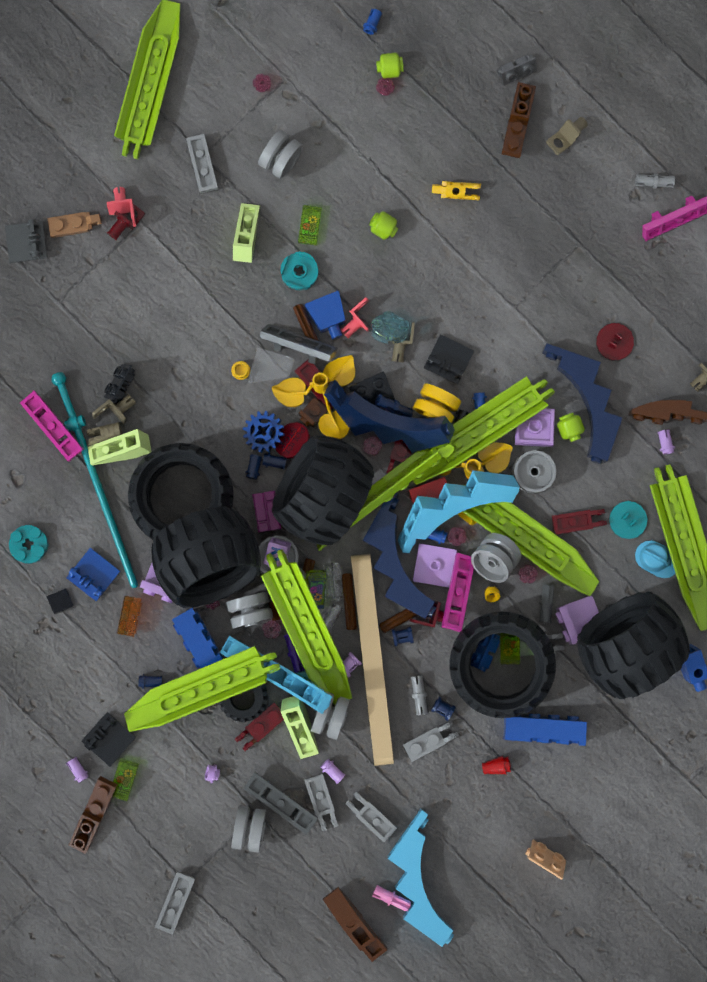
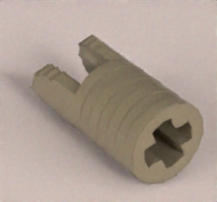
(106, 432)

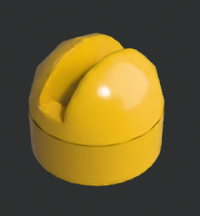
(492, 598)

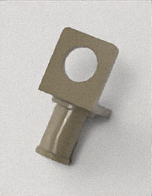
(567, 134)
(399, 348)
(702, 378)
(118, 409)

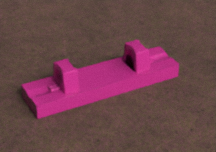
(665, 223)
(51, 426)
(458, 593)

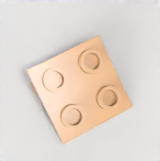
(546, 858)

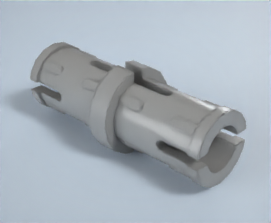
(655, 180)
(419, 695)

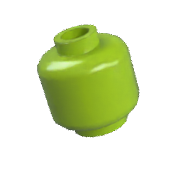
(390, 65)
(383, 225)
(570, 427)

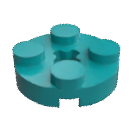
(294, 261)
(35, 535)

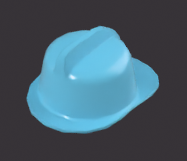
(655, 559)

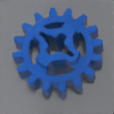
(257, 435)

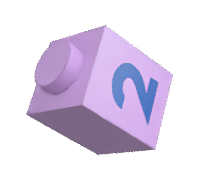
(273, 546)

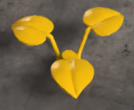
(292, 391)
(496, 460)

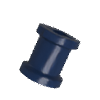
(402, 636)
(443, 708)

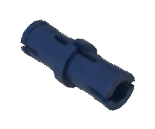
(393, 406)

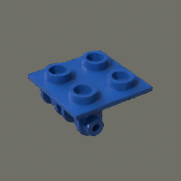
(93, 574)

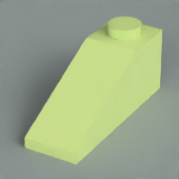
(246, 233)
(120, 448)
(299, 726)

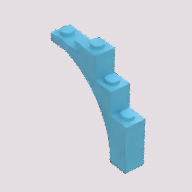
(286, 679)

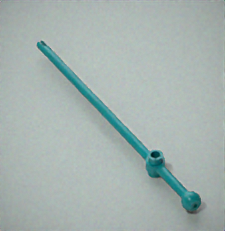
(75, 424)

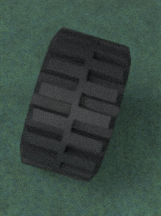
(250, 713)

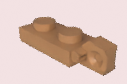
(72, 224)

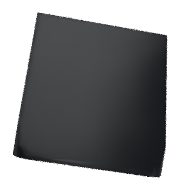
(60, 601)

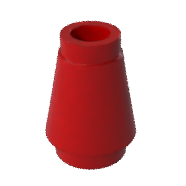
(498, 765)

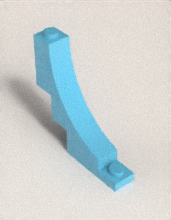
(431, 512)
(408, 857)

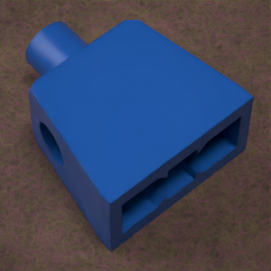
(327, 314)
(695, 669)

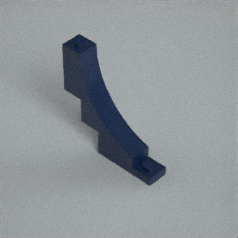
(582, 374)
(389, 427)
(383, 537)

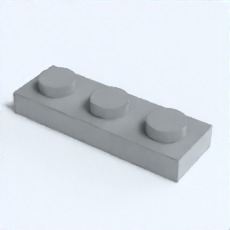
(202, 163)
(175, 902)

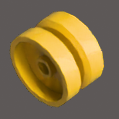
(436, 403)

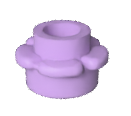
(212, 773)

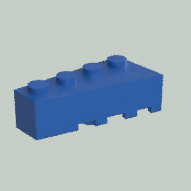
(197, 638)
(546, 729)

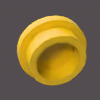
(240, 370)

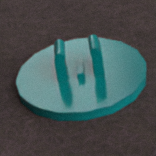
(628, 520)

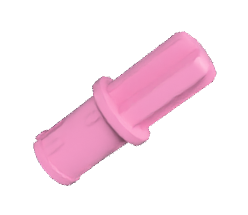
(391, 898)

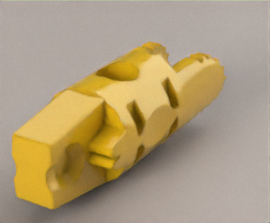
(447, 187)

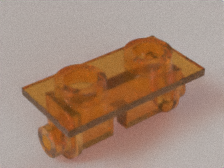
(128, 617)

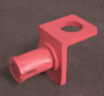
(121, 204)
(356, 322)

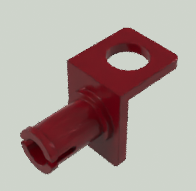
(123, 222)
(437, 617)

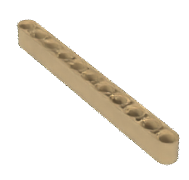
(372, 660)

